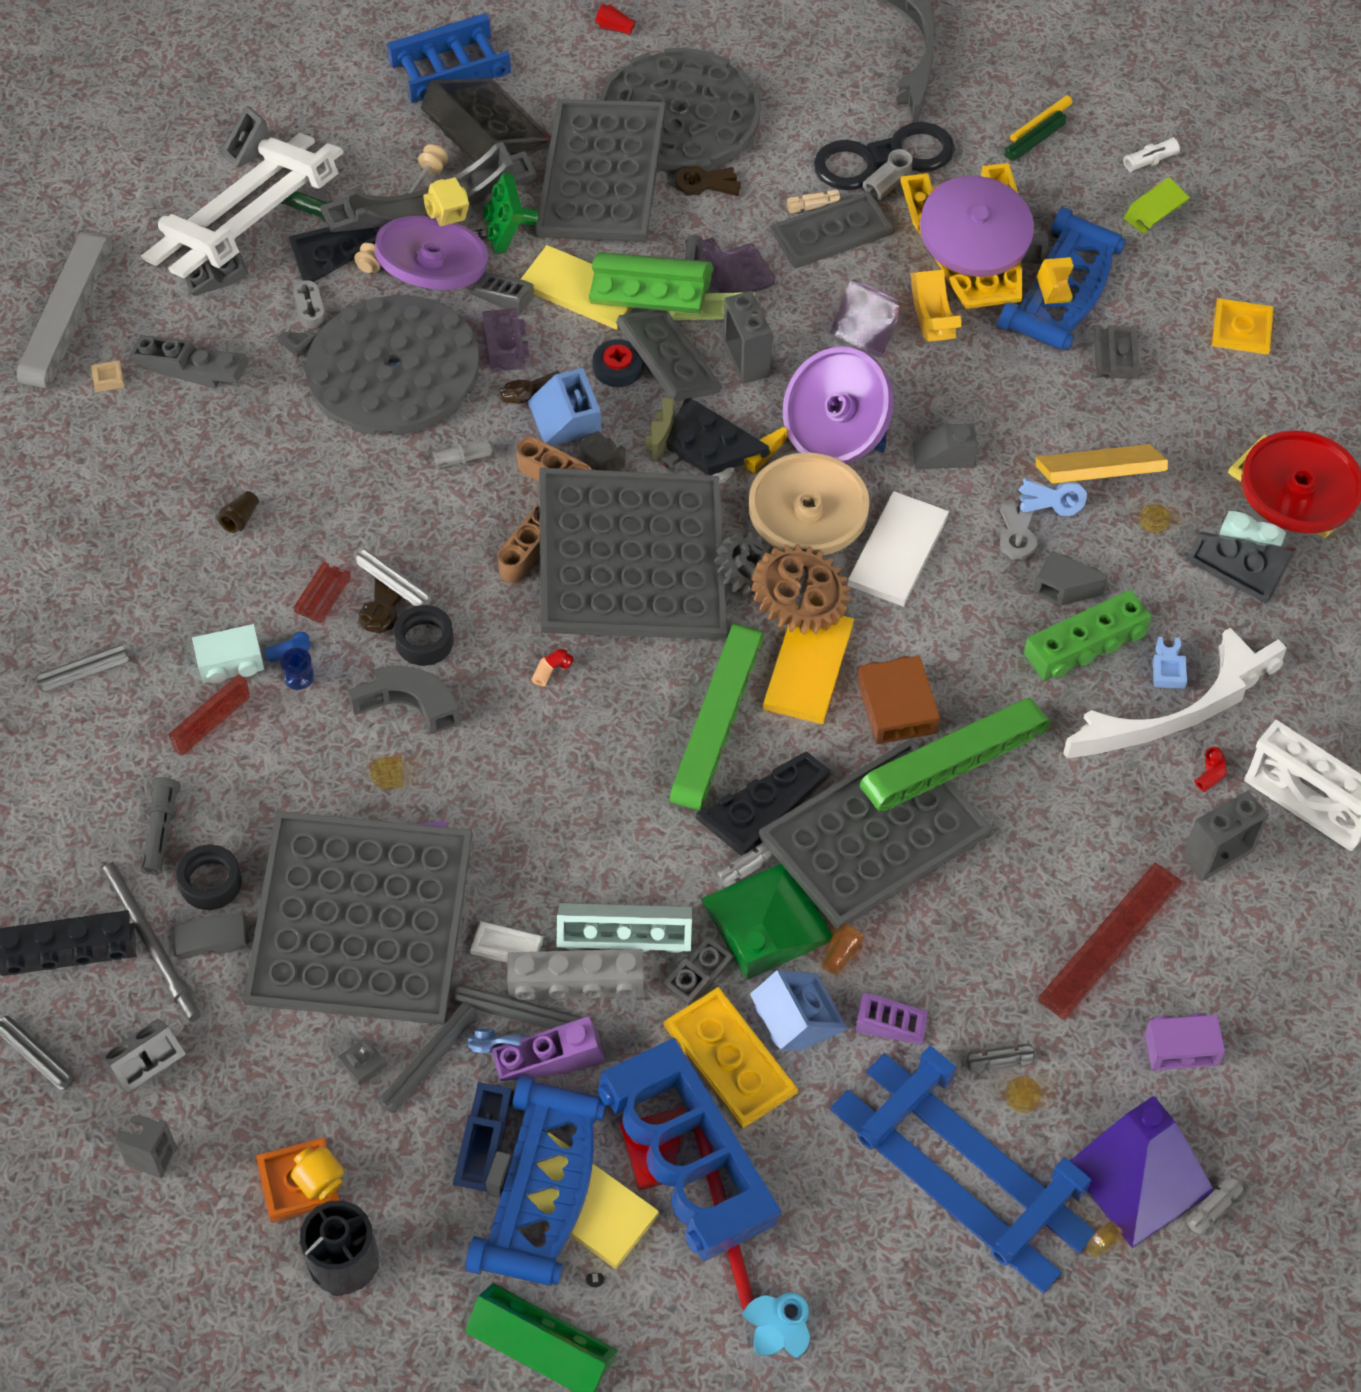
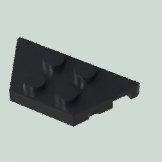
(711, 440)

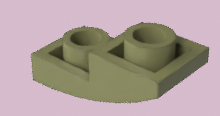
(660, 429)

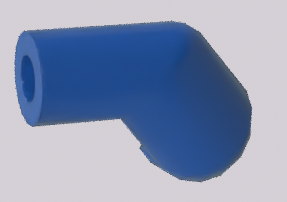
(298, 640)

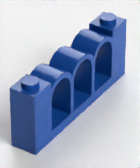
(711, 1228)

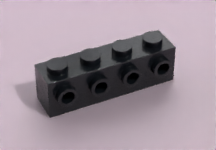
(67, 943)

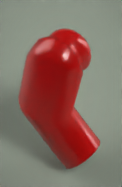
(1215, 769)

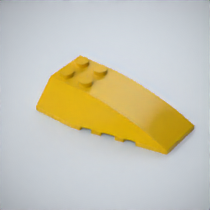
(971, 290)

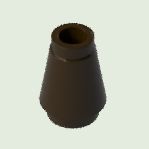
(238, 512)

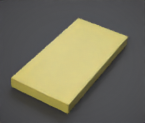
(568, 283)
(611, 1215)

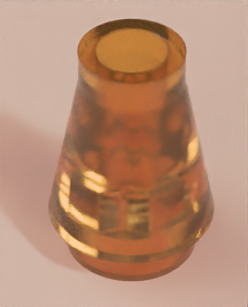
(842, 948)

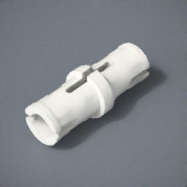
(1151, 154)

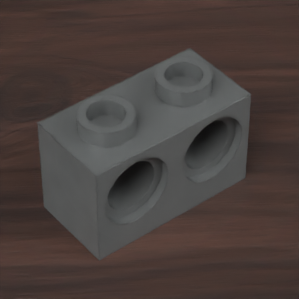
(142, 1055)

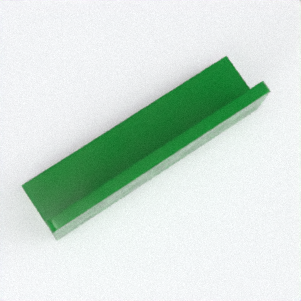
(539, 1340)

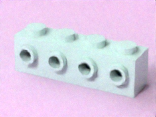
(624, 927)

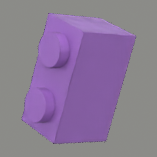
(1184, 1041)

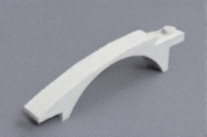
(1238, 671)

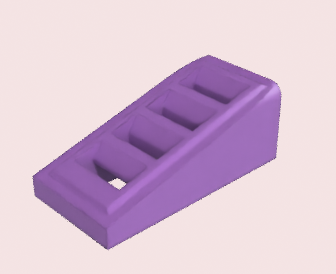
(879, 1028)

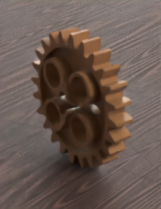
(779, 583)

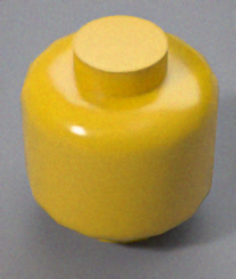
(317, 1173)

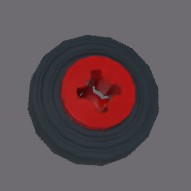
(610, 370)

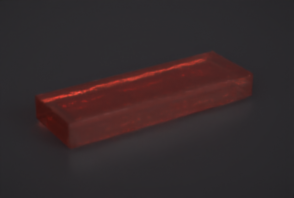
(209, 715)

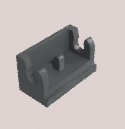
(149, 1150)

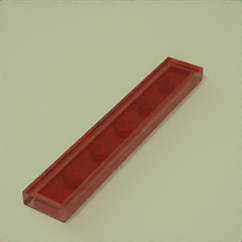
(1109, 941)

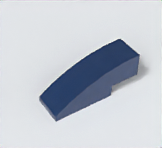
(483, 1135)

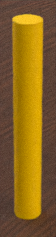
(1060, 105)

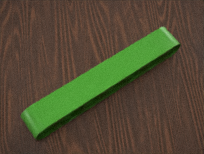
(715, 716)
(954, 754)

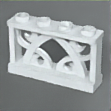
(1276, 770)

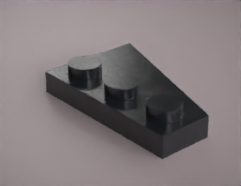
(325, 251)
(1242, 562)

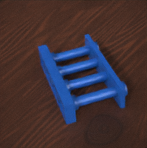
(444, 39)

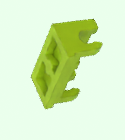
(1155, 205)

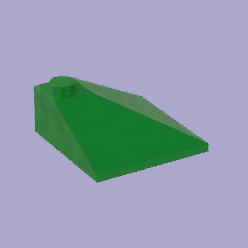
(766, 920)

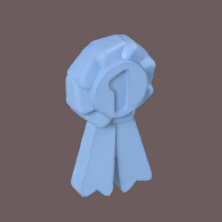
(1065, 499)

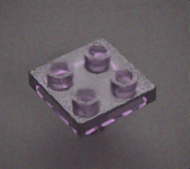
(866, 318)

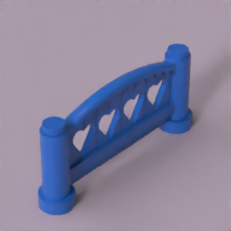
(1074, 235)
(507, 1249)

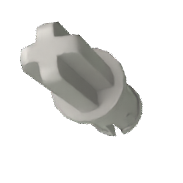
(461, 454)

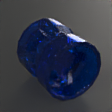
(297, 668)

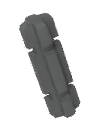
(1000, 1057)

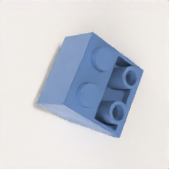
(565, 408)

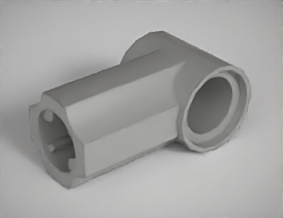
(889, 174)

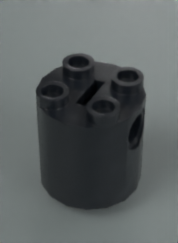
(339, 1247)

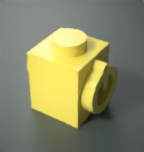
(446, 201)

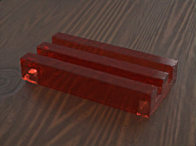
(343, 579)

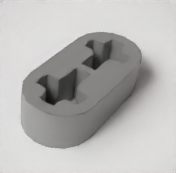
(314, 303)

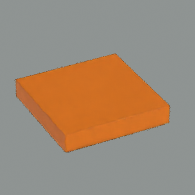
(281, 1193)

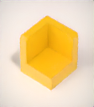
(1053, 280)

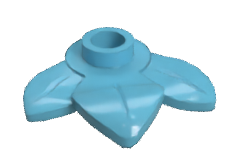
(775, 1328)

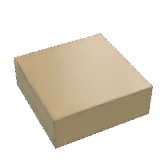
(107, 376)

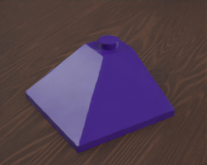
(1143, 1172)

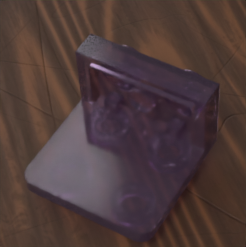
(738, 268)

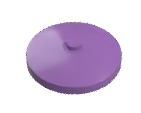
(976, 226)
(431, 255)
(838, 404)

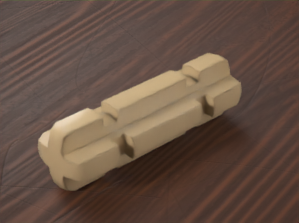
(812, 201)

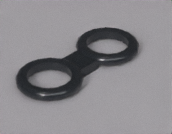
(877, 154)

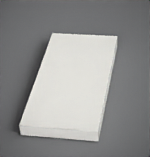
(898, 548)

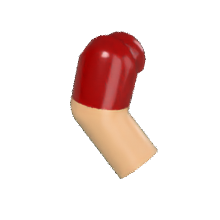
(549, 663)

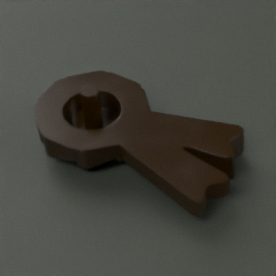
(694, 180)
(522, 390)
(380, 614)

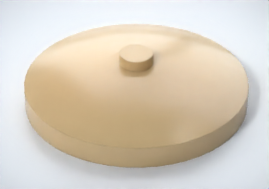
(809, 503)

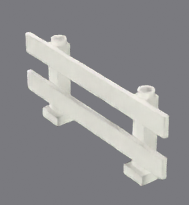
(220, 245)

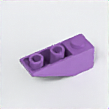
(551, 1052)

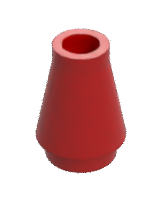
(614, 20)

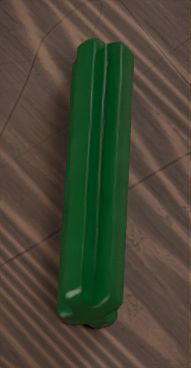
(1035, 135)

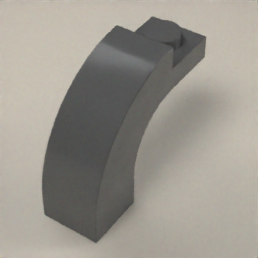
(408, 687)

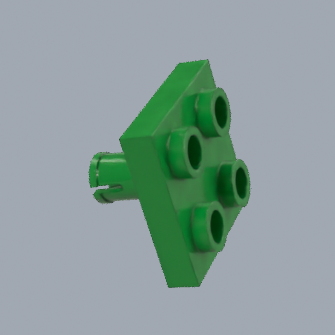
(505, 213)

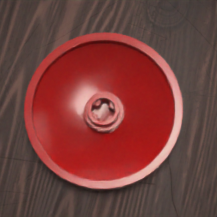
(1302, 481)

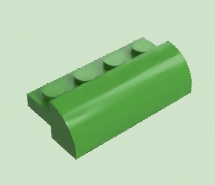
(650, 282)

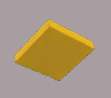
(1242, 326)

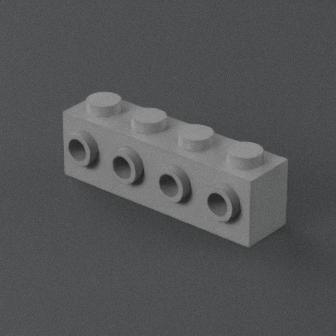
(575, 974)

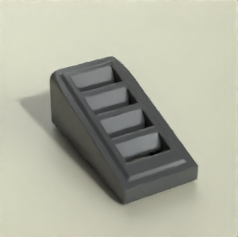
(507, 300)

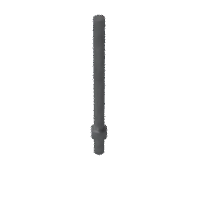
(178, 988)

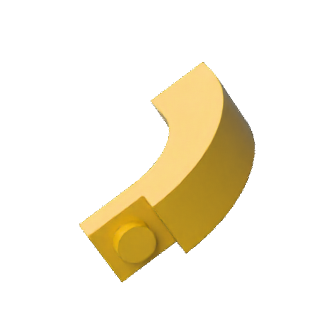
(933, 307)

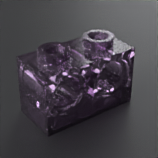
(504, 340)

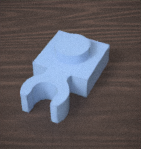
(1168, 668)

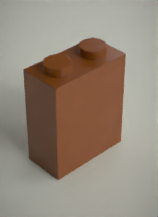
(898, 699)

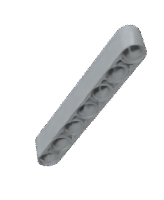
(63, 309)

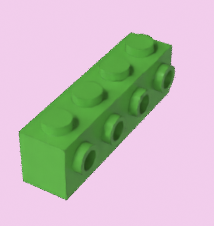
(1087, 635)

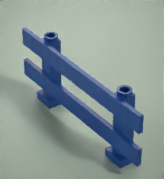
(1042, 1205)

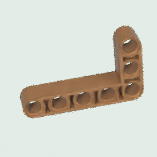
(531, 456)

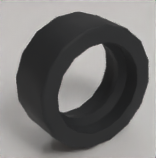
(424, 654)
(215, 898)

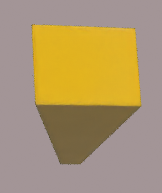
(774, 441)

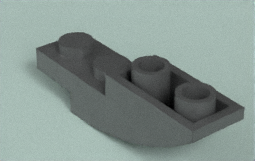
(182, 361)

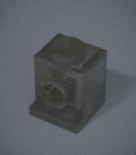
(601, 453)

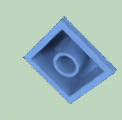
(797, 1009)

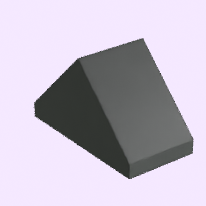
(245, 138)

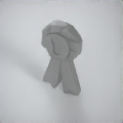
(1017, 540)

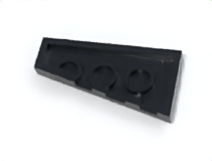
(742, 815)

